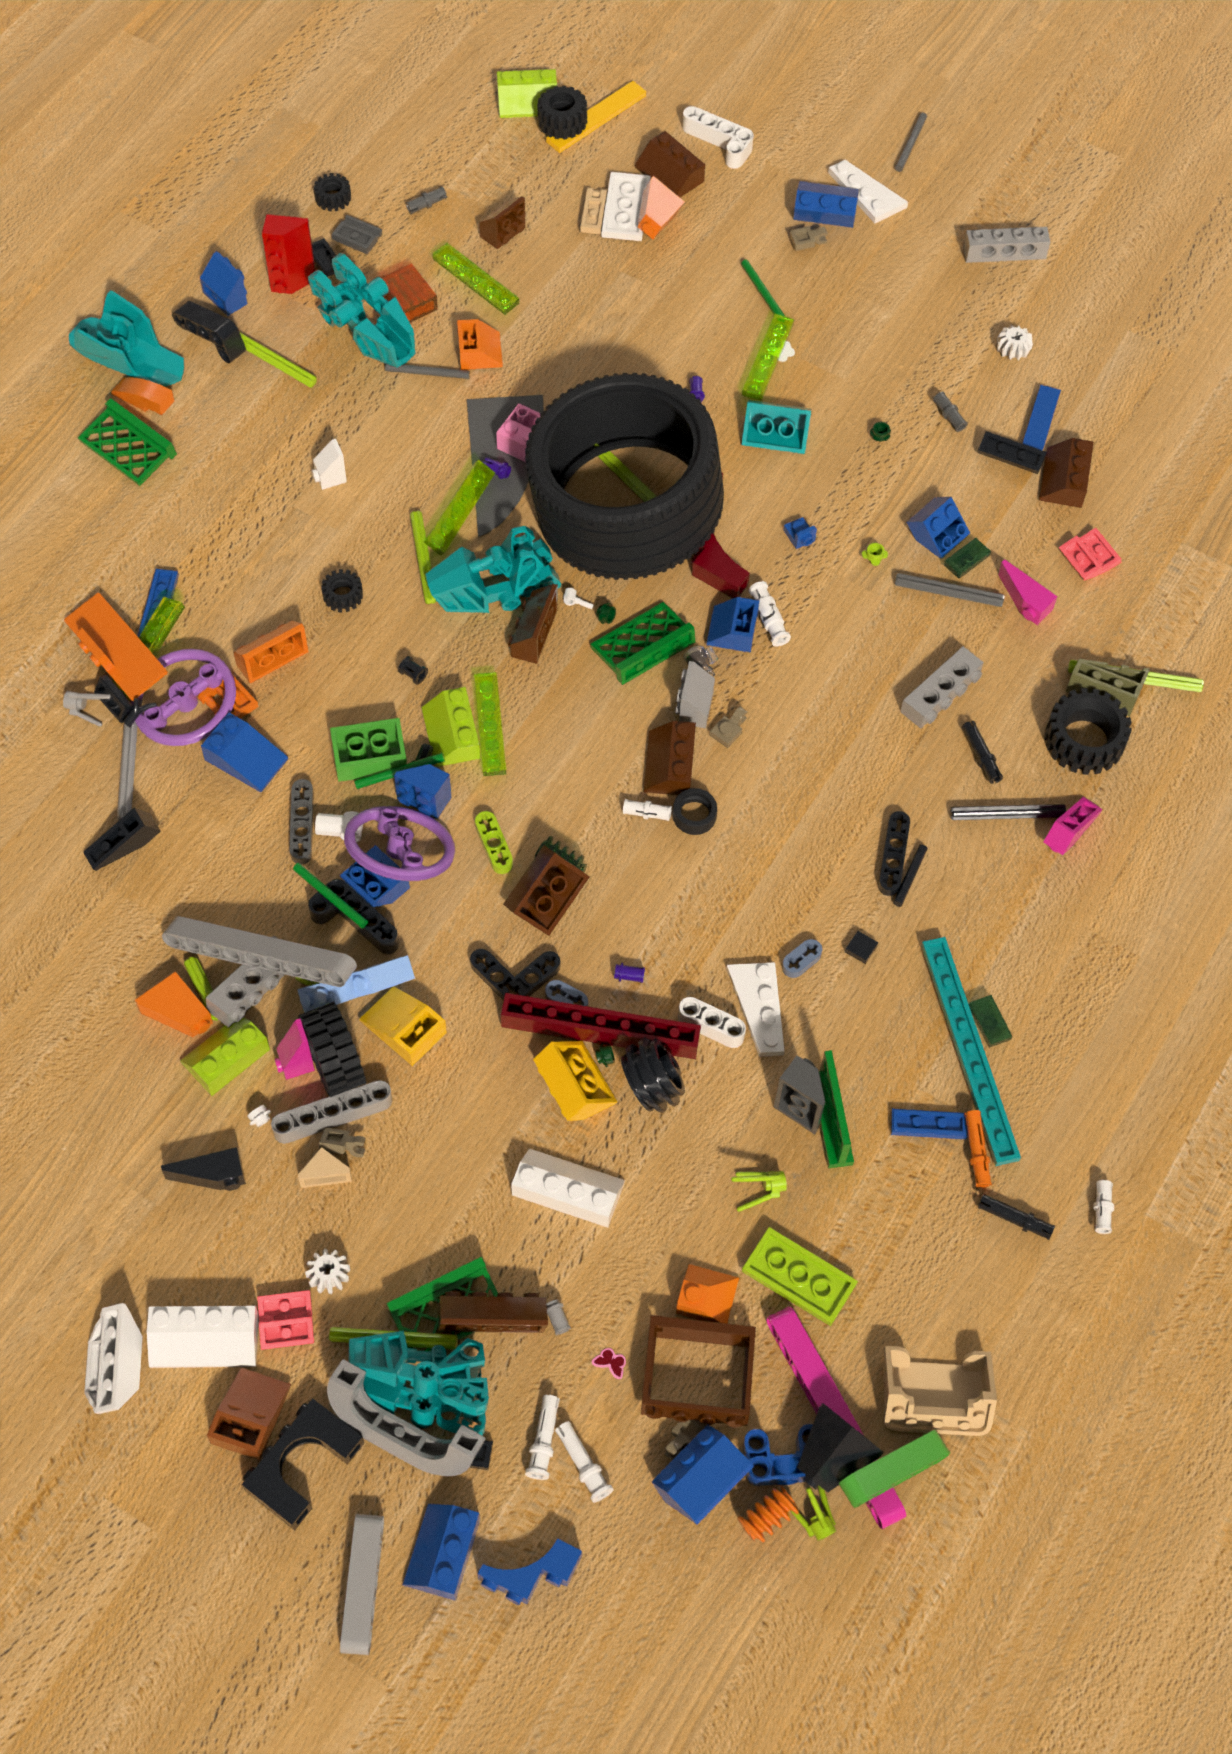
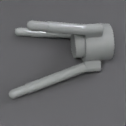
(76, 701)

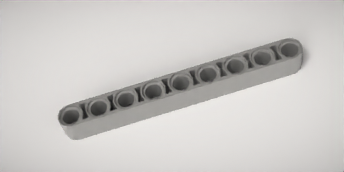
(259, 951)

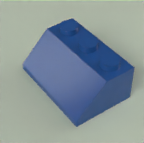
(826, 204)
(701, 1474)
(442, 1550)

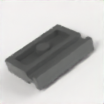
(357, 234)

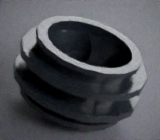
(653, 1075)

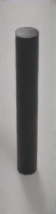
(910, 875)

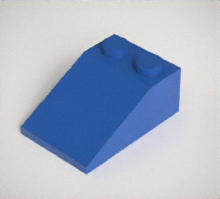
(243, 752)

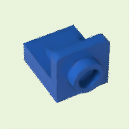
(800, 533)

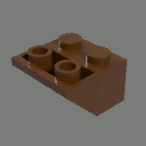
(504, 222)

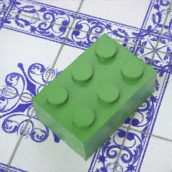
(367, 748)

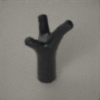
(136, 711)

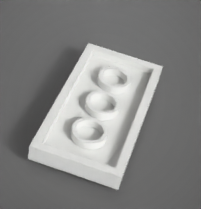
(624, 206)

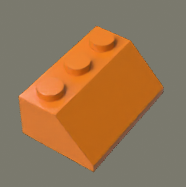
(271, 651)

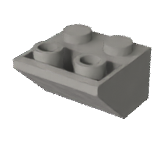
(695, 695)

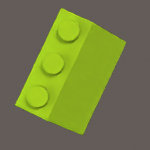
(521, 89)
(451, 727)
(226, 1055)

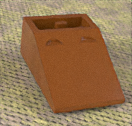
(248, 1414)

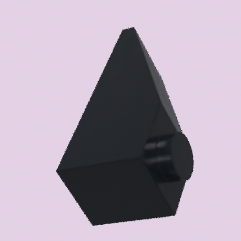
(122, 838)
(213, 1170)

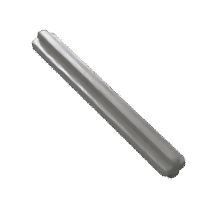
(127, 770)

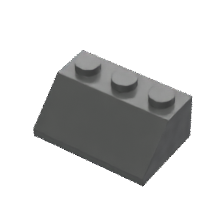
(801, 1094)

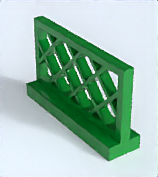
(136, 427)
(653, 652)
(833, 1119)
(437, 1288)

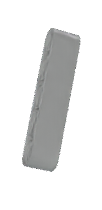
(318, 1110)
(362, 1584)

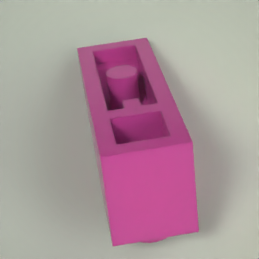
(1028, 595)
(1072, 825)
(294, 1052)

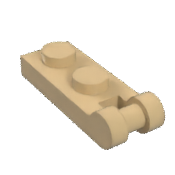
(594, 211)

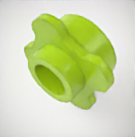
(875, 548)

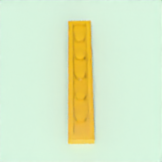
(602, 113)

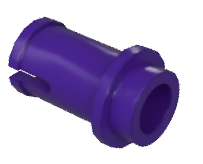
(696, 387)
(499, 468)
(629, 973)

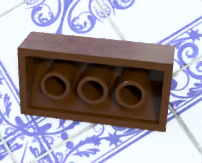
(492, 1314)

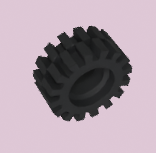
(332, 183)
(342, 580)

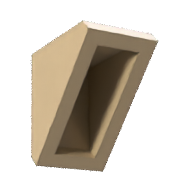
(324, 1170)

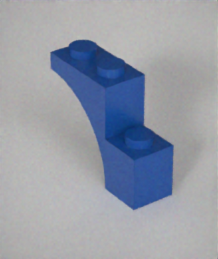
(520, 1583)

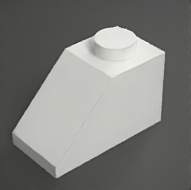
(329, 466)

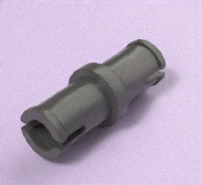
(426, 200)
(950, 411)

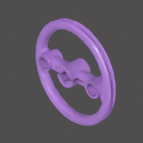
(184, 698)
(399, 843)

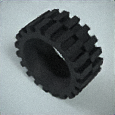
(1093, 709)
(332, 1049)

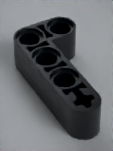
(212, 328)
(352, 898)

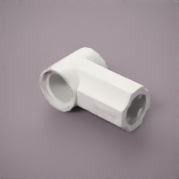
(335, 824)

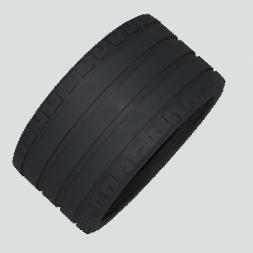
(618, 415)

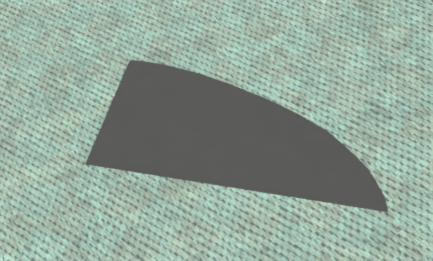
(500, 495)

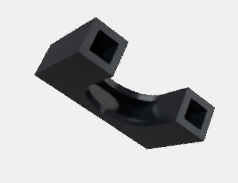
(312, 1426)

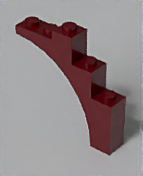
(718, 569)

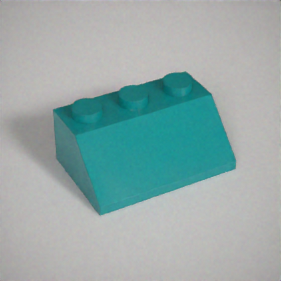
(776, 426)

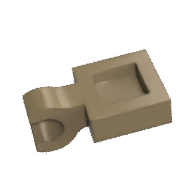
(805, 238)
(728, 730)
(340, 1140)
(684, 1433)

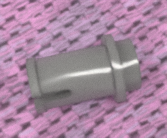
(557, 1317)

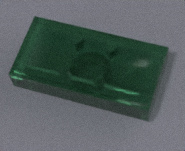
(967, 558)
(990, 1021)

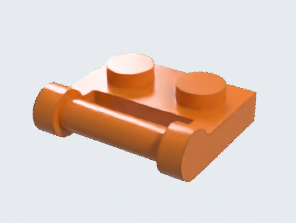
(243, 703)

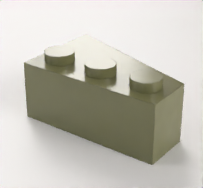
(1119, 682)

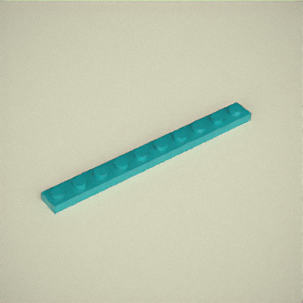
(970, 1052)

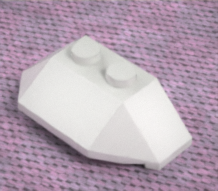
(113, 1360)

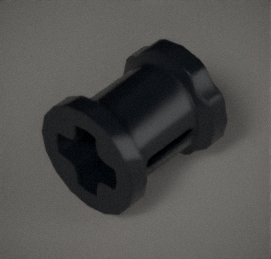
(413, 670)

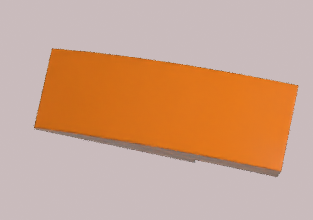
(144, 394)

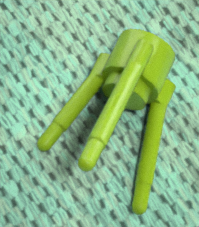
(772, 1181)
(822, 1523)

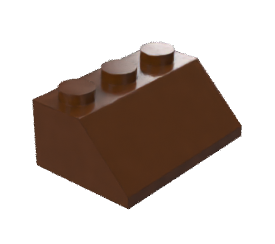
(671, 164)
(1066, 472)
(534, 624)
(670, 758)
(546, 890)

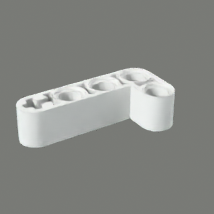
(720, 132)

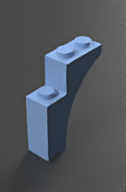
(359, 984)

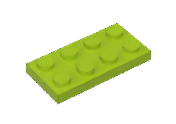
(799, 1276)

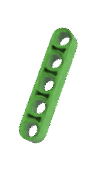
(894, 1468)

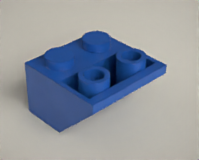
(224, 284)
(939, 526)
(734, 624)
(424, 789)
(373, 887)

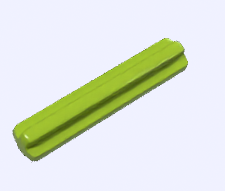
(199, 980)

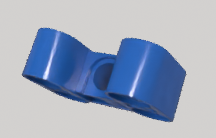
(779, 1469)

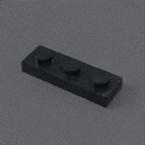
(1011, 452)

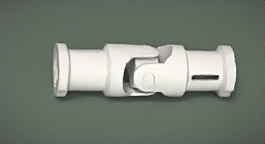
(770, 614)

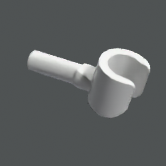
(571, 599)

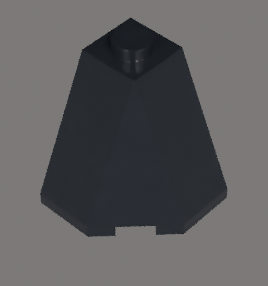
(834, 1451)

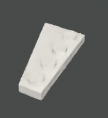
(873, 197)
(759, 1002)

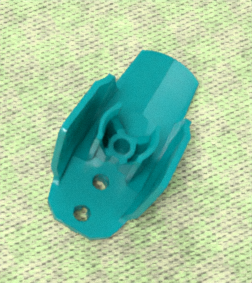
(126, 343)

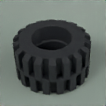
(562, 112)

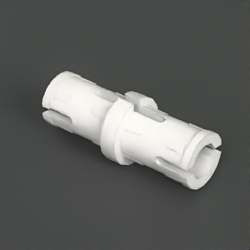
(647, 810)
(1103, 1206)

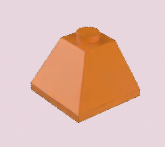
(706, 1295)

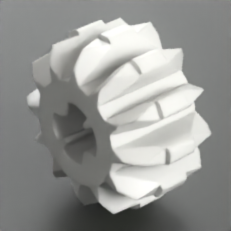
(1014, 342)
(318, 1269)

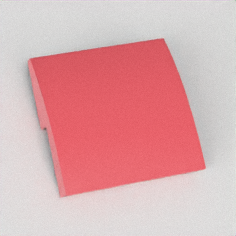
(1090, 554)
(285, 1320)

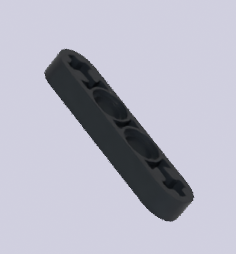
(894, 853)

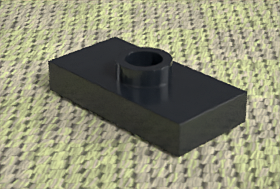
(323, 256)
(118, 703)

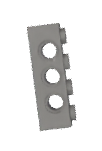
(1006, 244)
(961, 663)
(231, 1010)

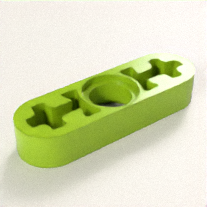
(495, 832)

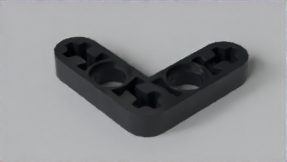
(517, 982)

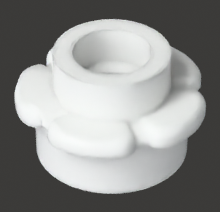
(259, 1116)

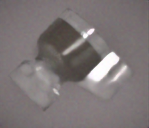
(702, 657)

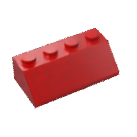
(288, 252)

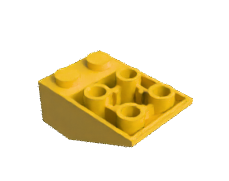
(405, 1024)

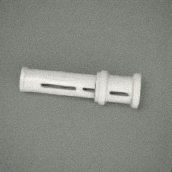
(541, 1449)
(589, 1472)

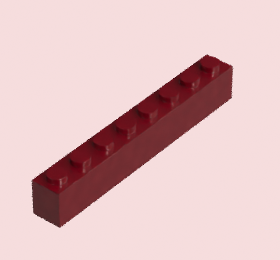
(597, 1024)

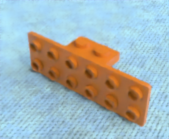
(115, 646)

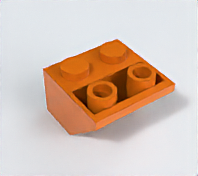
(478, 345)

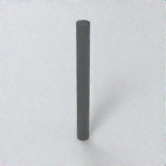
(911, 142)
(432, 371)

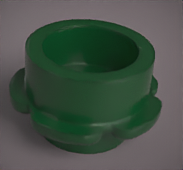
(880, 431)
(606, 613)
(605, 1054)

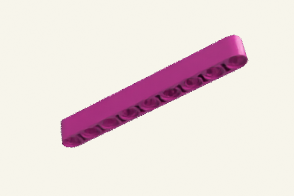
(821, 1389)

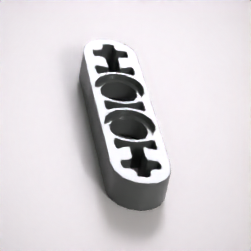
(304, 821)

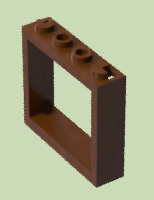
(706, 1333)

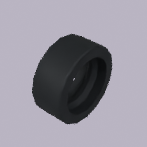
(694, 827)

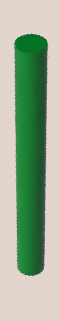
(761, 287)
(389, 774)
(330, 895)

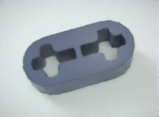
(798, 954)
(568, 993)

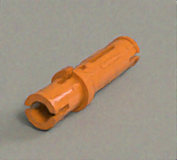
(979, 1159)

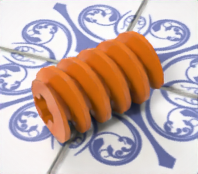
(768, 1514)

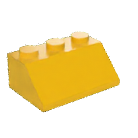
(574, 1079)

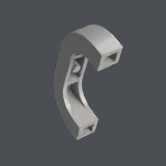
(395, 1435)

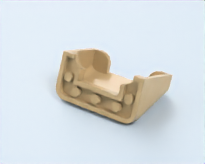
(939, 1395)

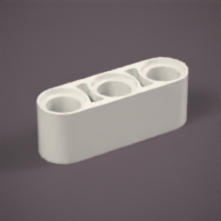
(717, 1032)

